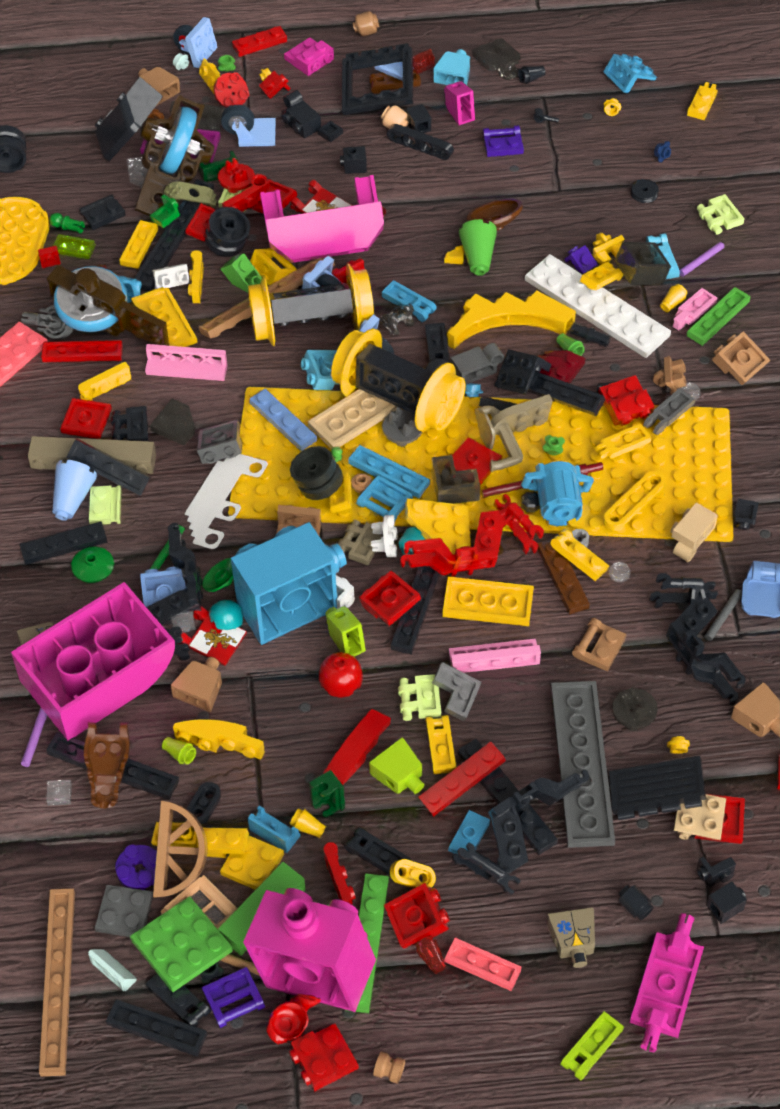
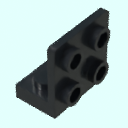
(519, 370)

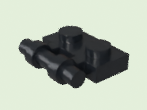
(136, 422)

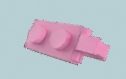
(694, 308)

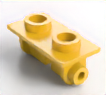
(209, 73)

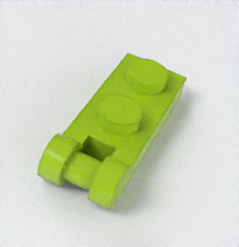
(592, 1045)

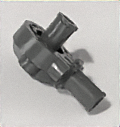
(50, 321)

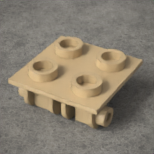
(701, 821)

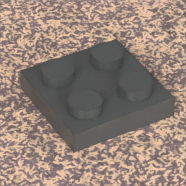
(123, 910)

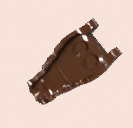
(105, 762)

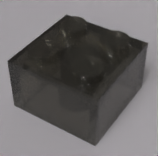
(642, 263)

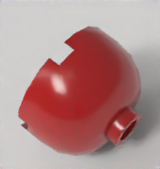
(340, 674)

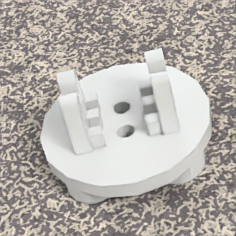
(389, 532)

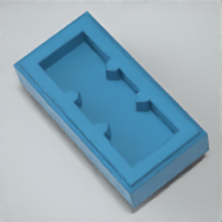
(470, 831)

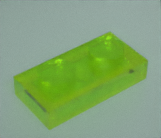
(74, 246)

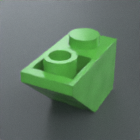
(241, 272)

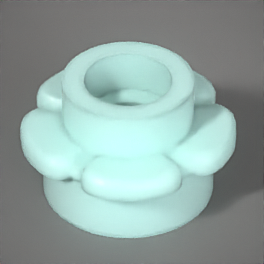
(181, 61)

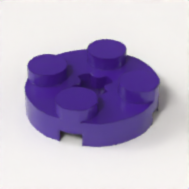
(129, 859)

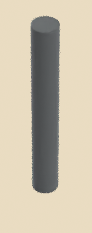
(723, 615)

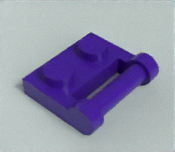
(503, 145)
(230, 990)

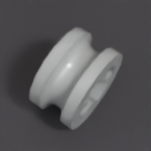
(583, 534)

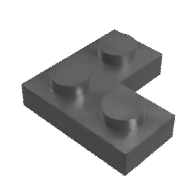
(462, 690)

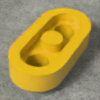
(411, 872)

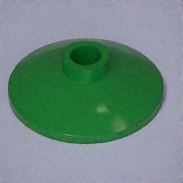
(94, 570)
(218, 576)

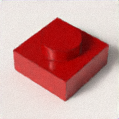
(49, 256)

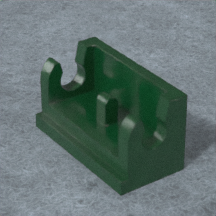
(210, 171)
(327, 791)

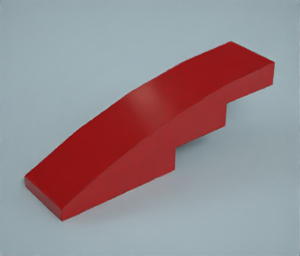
(358, 745)

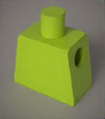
(341, 622)
(398, 768)

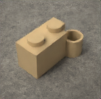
(692, 530)

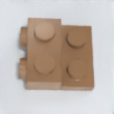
(740, 358)

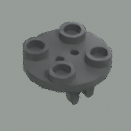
(400, 427)

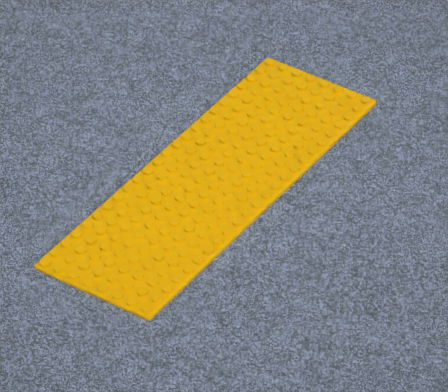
(689, 453)

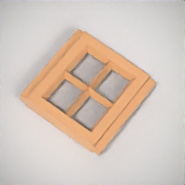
(209, 900)

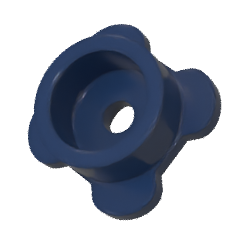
(662, 151)

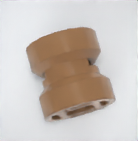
(389, 1067)

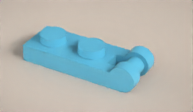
(666, 250)

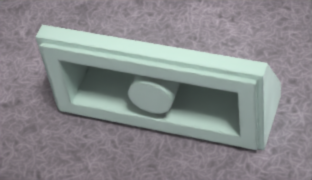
(112, 969)

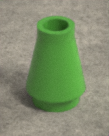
(570, 344)

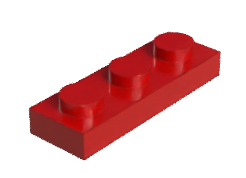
(259, 41)

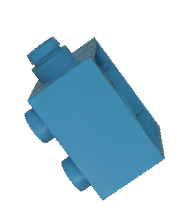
(286, 581)

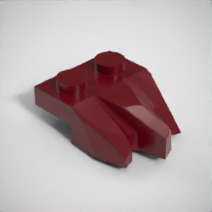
(564, 364)

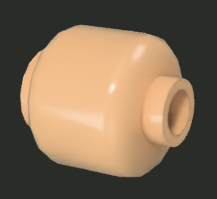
(394, 115)

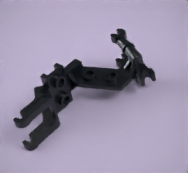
(184, 599)
(684, 632)
(509, 830)

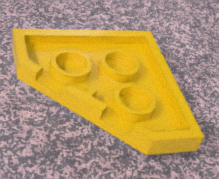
(440, 521)

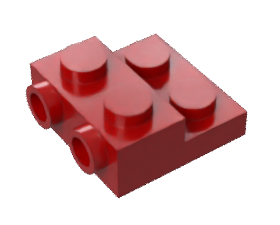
(626, 400)
(389, 598)
(417, 915)
(323, 1057)

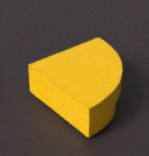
(455, 256)

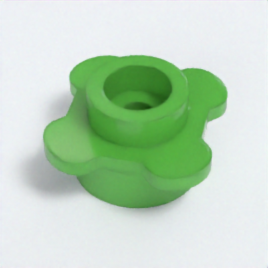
(226, 63)
(553, 449)

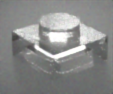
(184, 621)
(59, 792)

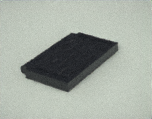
(656, 786)

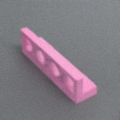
(186, 365)
(495, 655)

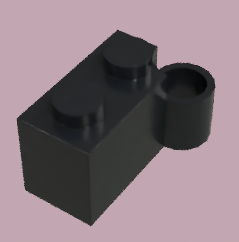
(300, 115)

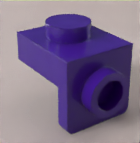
(581, 259)

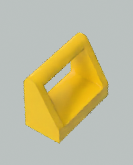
(265, 266)

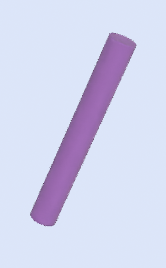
(701, 259)
(33, 740)

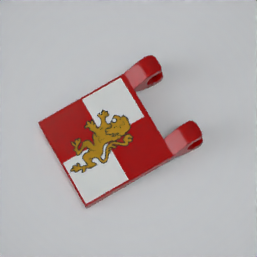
(320, 201)
(213, 641)

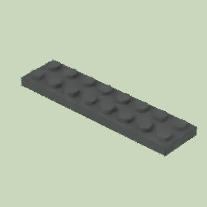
(579, 748)

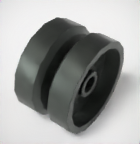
(316, 473)

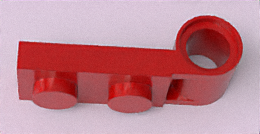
(250, 196)

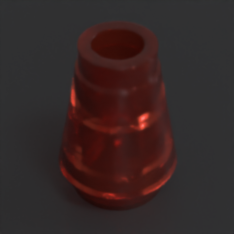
(431, 954)

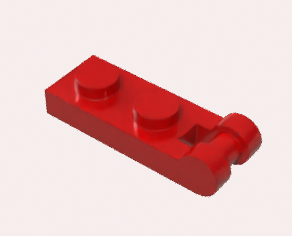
(338, 873)

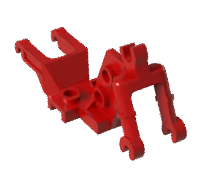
(486, 546)

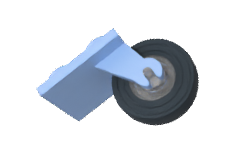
(250, 130)

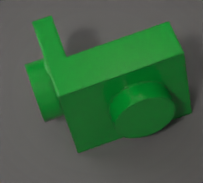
(166, 213)

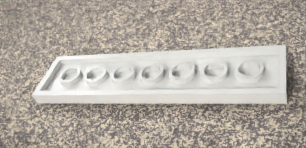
(598, 306)

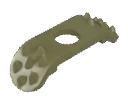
(180, 190)

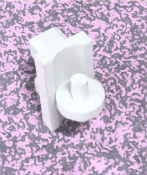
(171, 276)

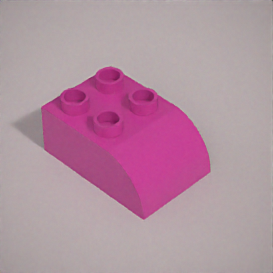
(94, 660)

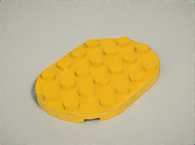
(22, 234)

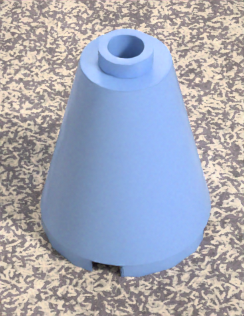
(70, 487)

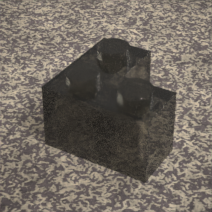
(454, 485)

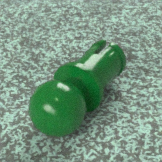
(66, 222)

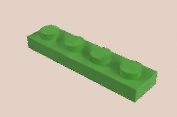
(718, 316)

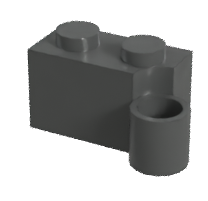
(477, 362)

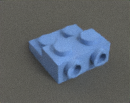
(161, 584)

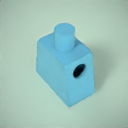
(452, 68)

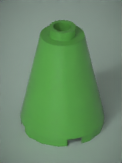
(478, 244)

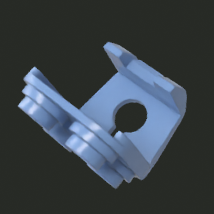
(762, 590)

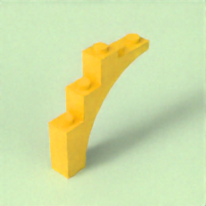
(509, 310)

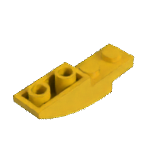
(215, 733)
(219, 840)

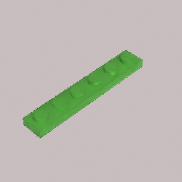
(371, 918)

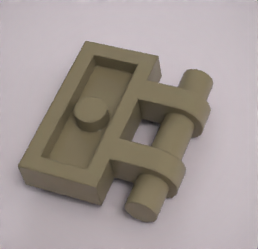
(360, 550)

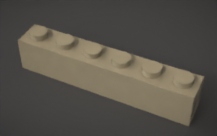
(47, 451)

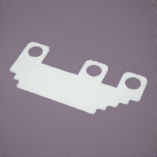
(212, 497)

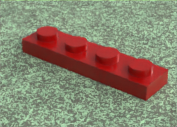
(82, 351)
(462, 779)

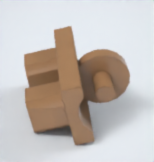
(668, 375)

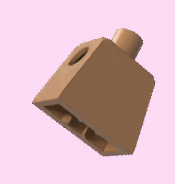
(161, 81)
(198, 684)
(759, 711)

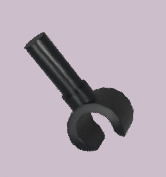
(540, 117)

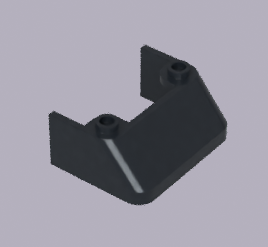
(126, 117)

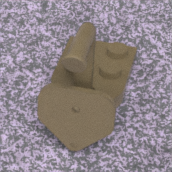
(510, 420)

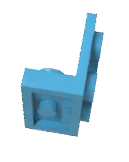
(626, 69)

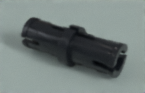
(590, 334)

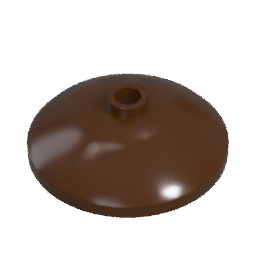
(498, 212)

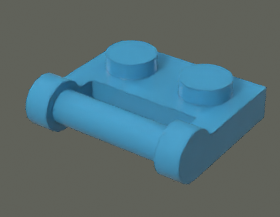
(386, 493)

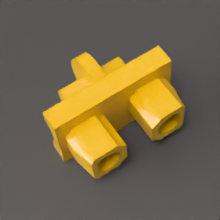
(604, 245)

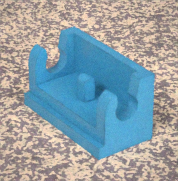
(273, 830)

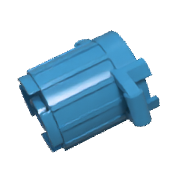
(558, 490)

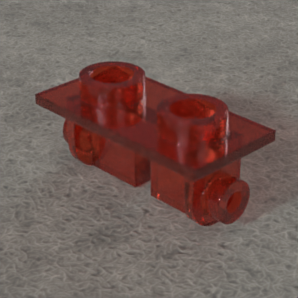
(423, 61)

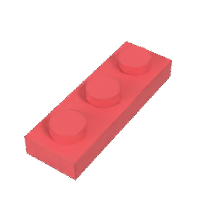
(483, 964)

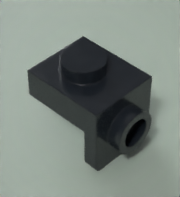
(745, 514)
(718, 873)

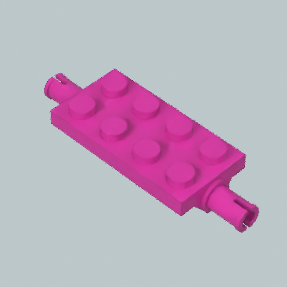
(667, 984)

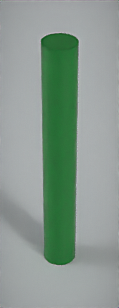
(164, 553)

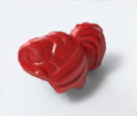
(290, 1018)

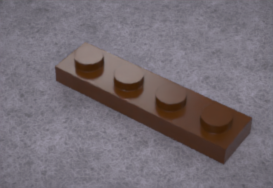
(563, 578)

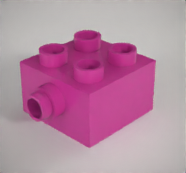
(310, 948)

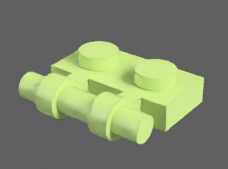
(725, 212)
(427, 697)

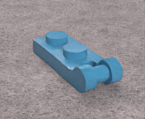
(402, 295)

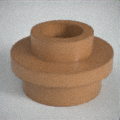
(356, 482)

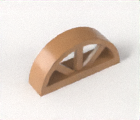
(164, 849)

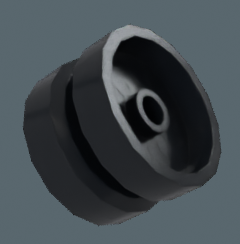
(12, 149)
(227, 231)

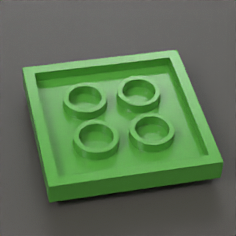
(181, 944)

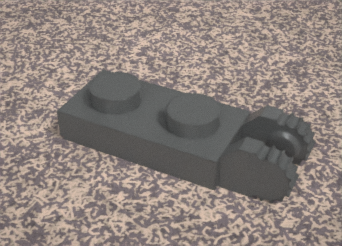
(669, 411)

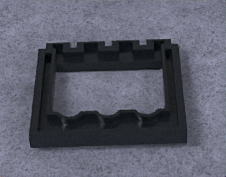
(386, 98)

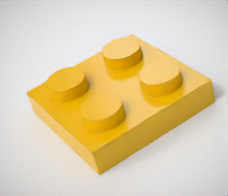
(253, 866)

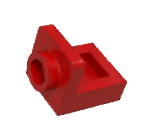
(274, 84)

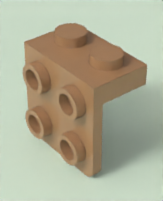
(298, 516)

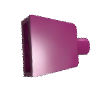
(460, 96)

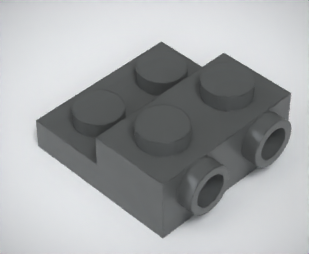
(219, 442)

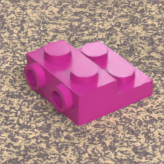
(310, 55)

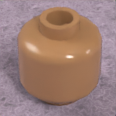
(366, 23)

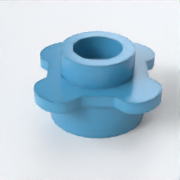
(473, 390)

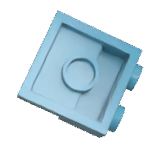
(318, 368)

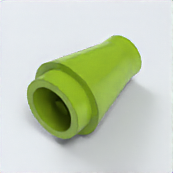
(179, 750)

